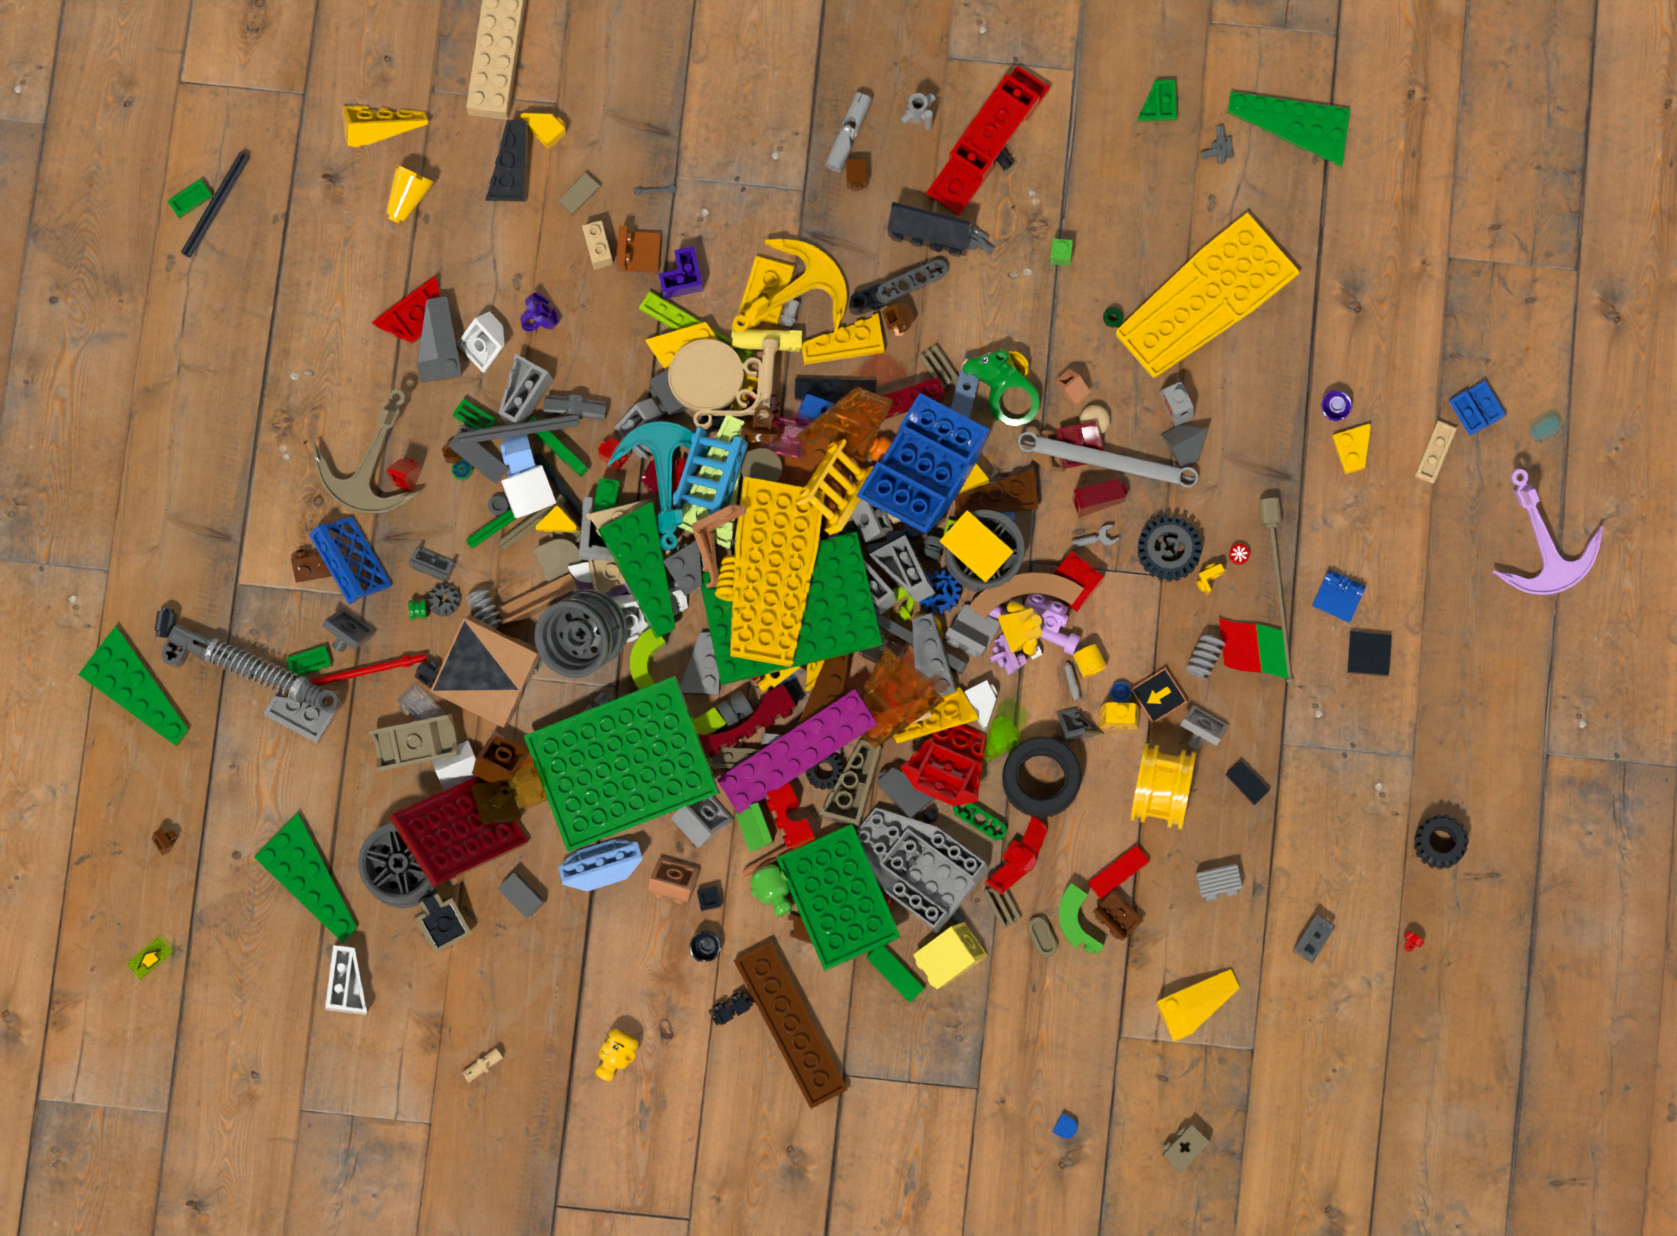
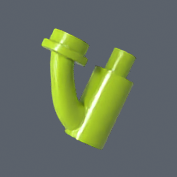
(899, 595)

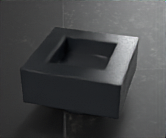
(709, 899)

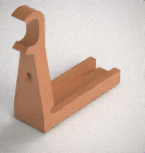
(705, 538)

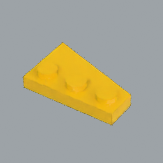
(669, 344)

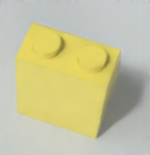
(949, 955)

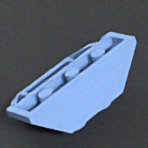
(600, 864)

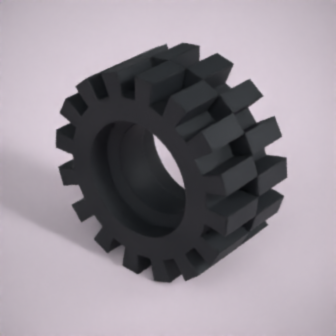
(829, 782)

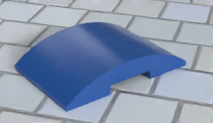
(925, 464)

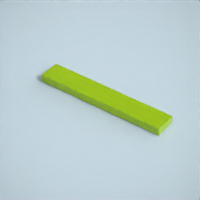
(678, 319)

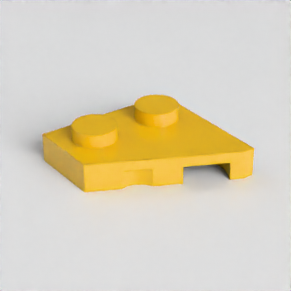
(1352, 448)

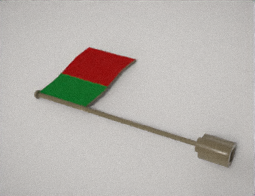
(1257, 646)

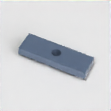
(964, 399)

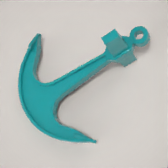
(661, 440)

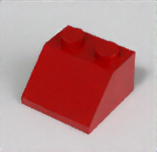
(1081, 573)

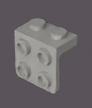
(972, 632)

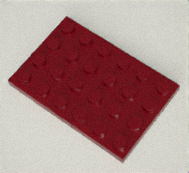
(449, 836)

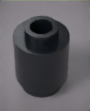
(165, 621)

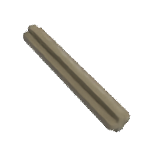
(529, 524)

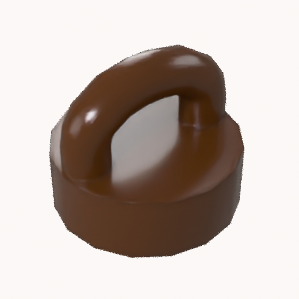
(450, 456)

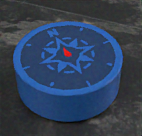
(1120, 692)

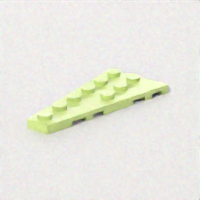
(691, 513)

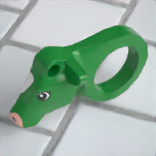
(1000, 374)

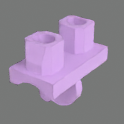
(1005, 657)

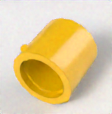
(1089, 661)

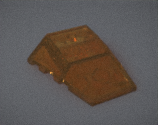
(851, 418)
(895, 698)

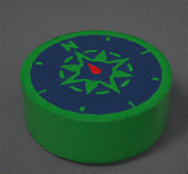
(461, 470)

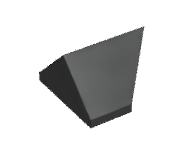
(1185, 443)
(1076, 726)

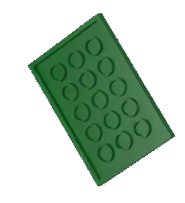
(838, 897)

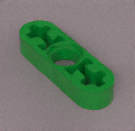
(995, 823)

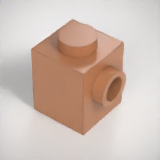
(1072, 386)

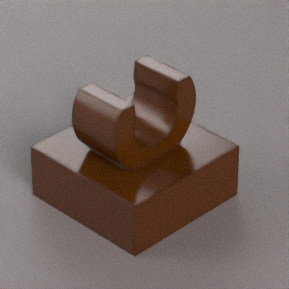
(163, 841)

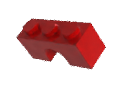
(782, 803)

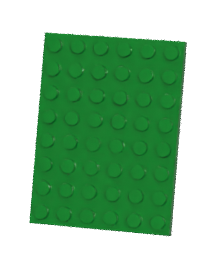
(835, 620)
(621, 764)

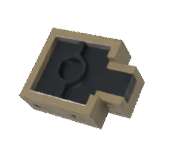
(441, 921)

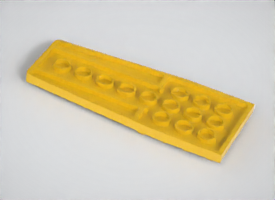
(1207, 296)

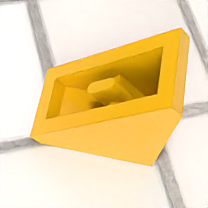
(557, 521)

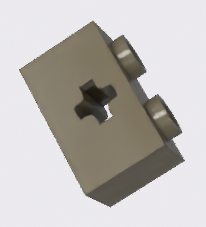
(1196, 1143)

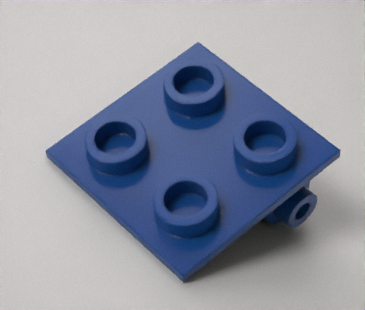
(1339, 596)

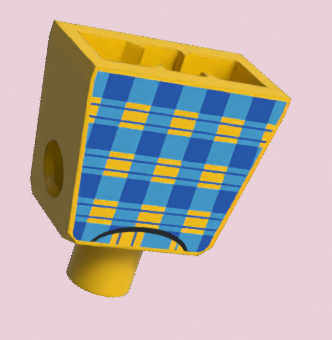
(785, 677)

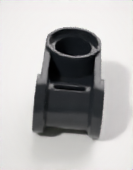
(869, 300)

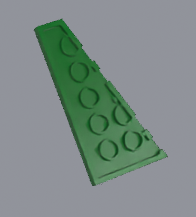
(1302, 124)
(638, 555)
(125, 680)
(300, 869)

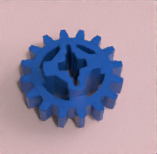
(945, 597)

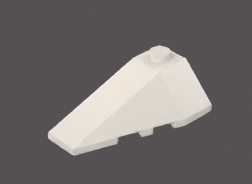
(635, 619)

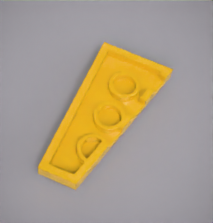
(948, 714)

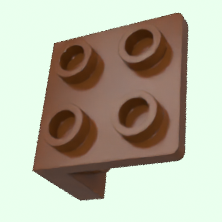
(638, 251)

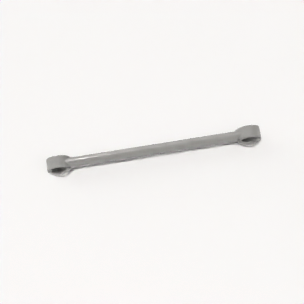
(1107, 460)

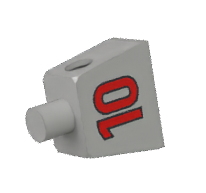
(1177, 402)

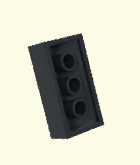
(929, 229)

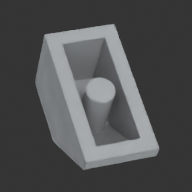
(640, 414)

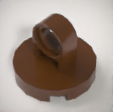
(759, 429)

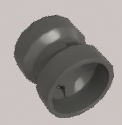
(932, 549)

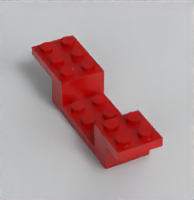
(985, 138)

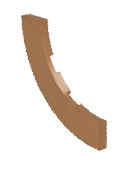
(1026, 584)

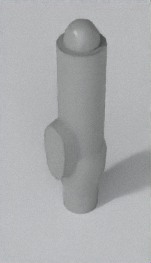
(1074, 689)

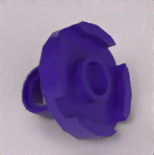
(540, 312)

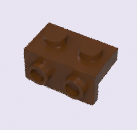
(308, 565)
(1117, 916)

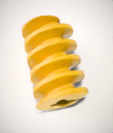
(725, 585)

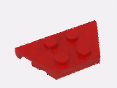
(407, 316)

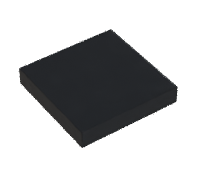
(1369, 653)

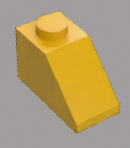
(545, 128)

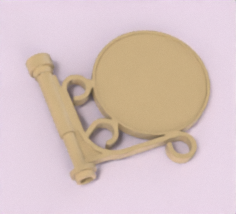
(711, 375)

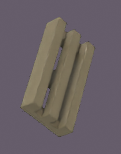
(929, 353)
(1009, 920)

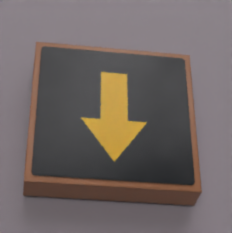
(1158, 696)

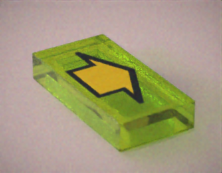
(149, 958)

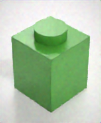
(1061, 252)

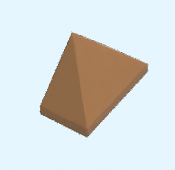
(1048, 462)

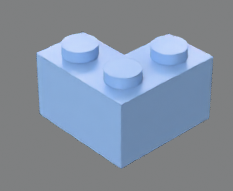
(517, 454)

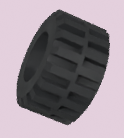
(1453, 829)

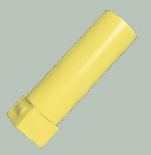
(753, 338)

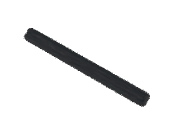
(215, 204)

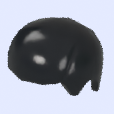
(705, 946)

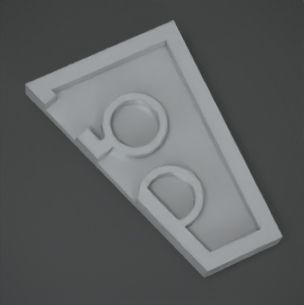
(702, 671)
(299, 717)

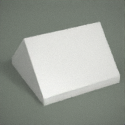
(456, 768)

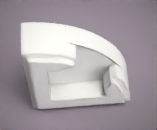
(581, 572)

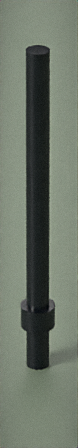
(567, 495)

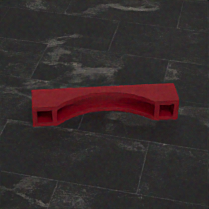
(774, 705)

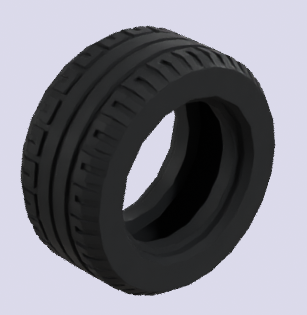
(1041, 747)

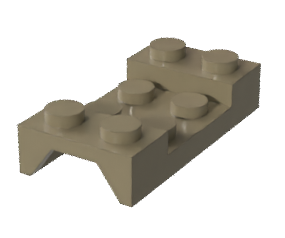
(415, 742)

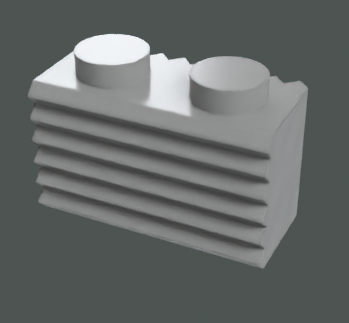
(1219, 882)

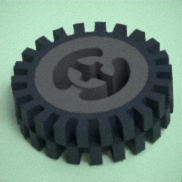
(1153, 560)

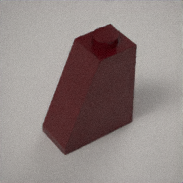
(1098, 497)

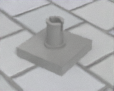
(1203, 727)

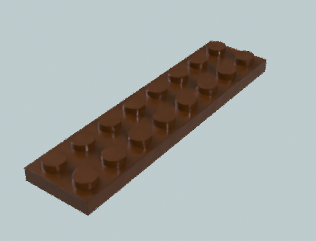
(790, 1025)

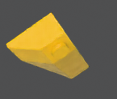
(370, 126)
(1194, 1005)

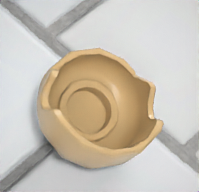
(1095, 413)

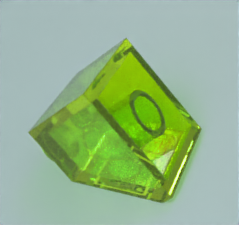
(1001, 738)

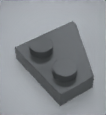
(686, 568)

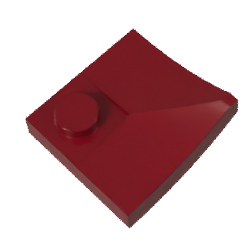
(1082, 435)

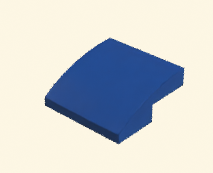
(1477, 408)

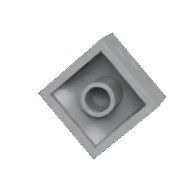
(702, 820)

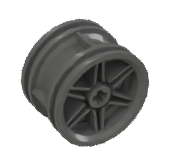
(1004, 529)
(580, 633)
(371, 857)

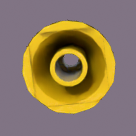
(406, 193)

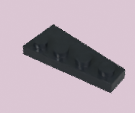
(830, 389)

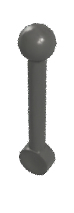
(671, 189)

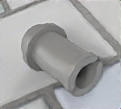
(788, 316)

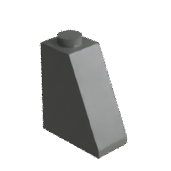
(902, 793)

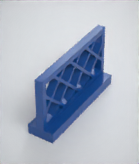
(339, 564)

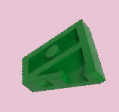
(1160, 103)

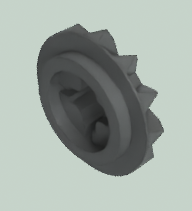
(447, 608)

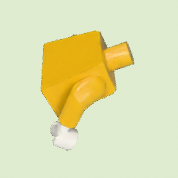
(1021, 628)

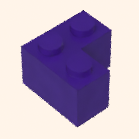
(685, 279)

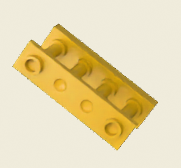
(845, 505)

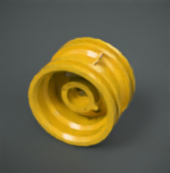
(1163, 786)

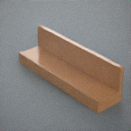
(537, 600)

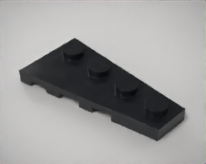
(510, 171)

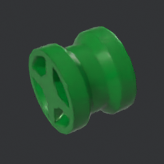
(417, 609)

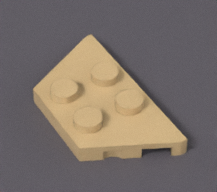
(609, 515)

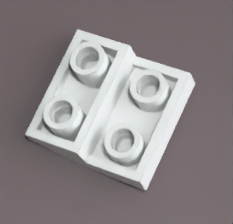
(528, 491)

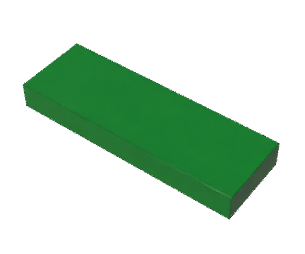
(895, 973)

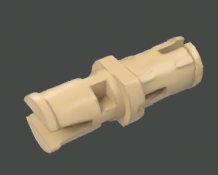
(482, 1065)

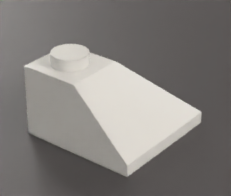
(483, 340)

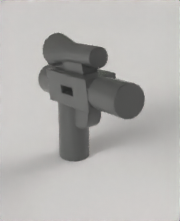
(1220, 147)
(977, 241)

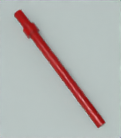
(405, 662)

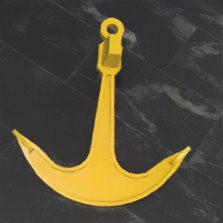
(819, 274)

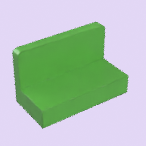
(754, 828)

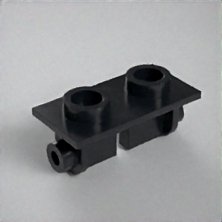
(723, 1010)

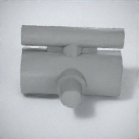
(921, 114)

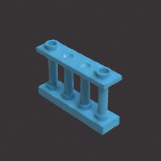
(730, 469)

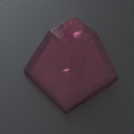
(789, 443)

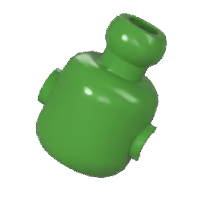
(771, 887)

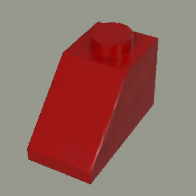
(606, 450)

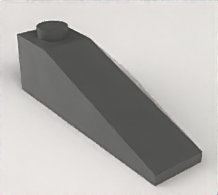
(438, 348)

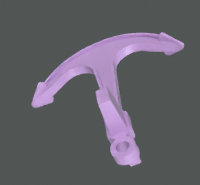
(1556, 572)

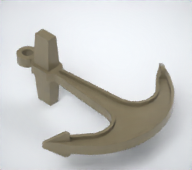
(357, 491)

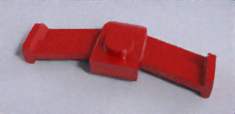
(1020, 857)

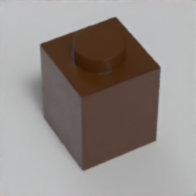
(856, 174)

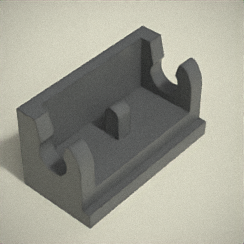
(432, 564)
(521, 895)
(1314, 939)

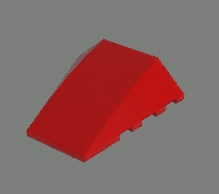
(948, 765)

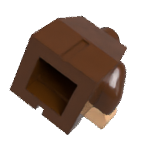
(899, 317)

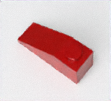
(404, 474)

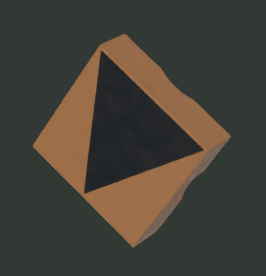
(485, 671)

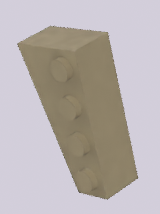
(850, 795)

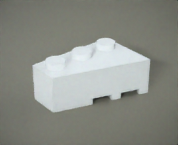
(344, 983)

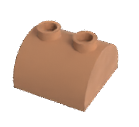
(673, 880)

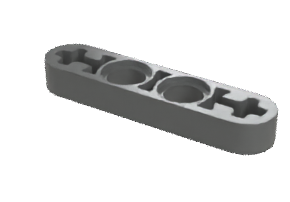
(910, 279)

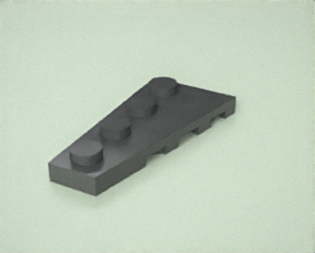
(930, 655)

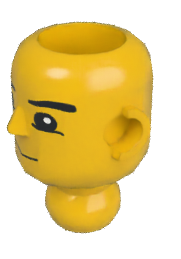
(616, 1052)

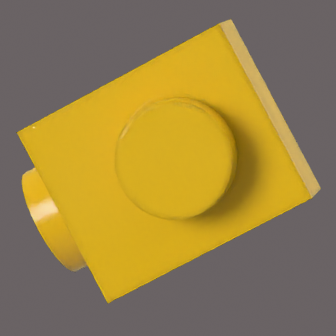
(1210, 573)

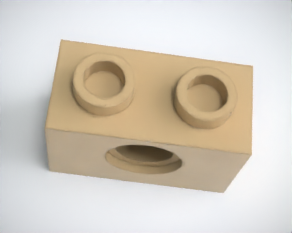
(597, 245)

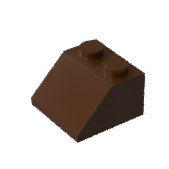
(499, 759)

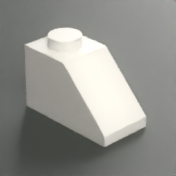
(983, 701)

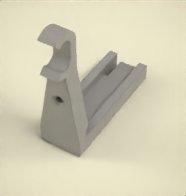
(585, 551)

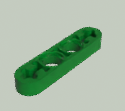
(561, 451)

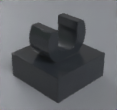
(427, 674)

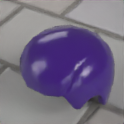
(1336, 405)

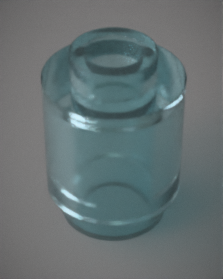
(1545, 428)

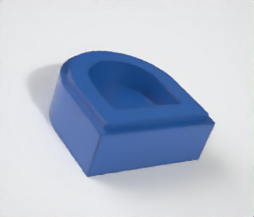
(1066, 1127)

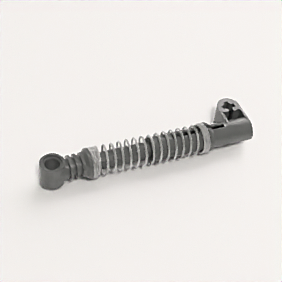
(246, 665)

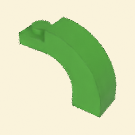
(1068, 921)

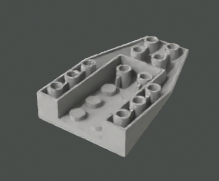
(943, 869)

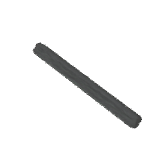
(519, 429)

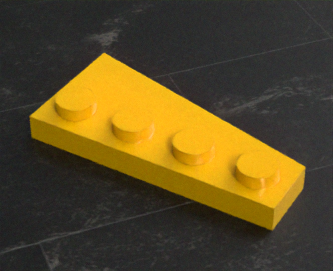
(856, 340)

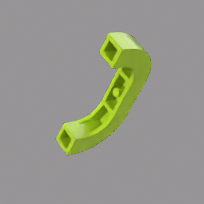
(640, 657)

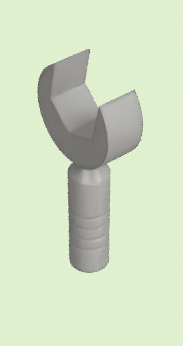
(1093, 539)

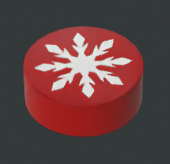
(1239, 554)

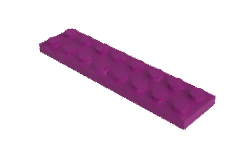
(797, 751)

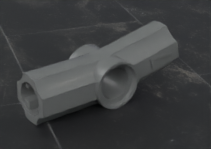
(574, 405)

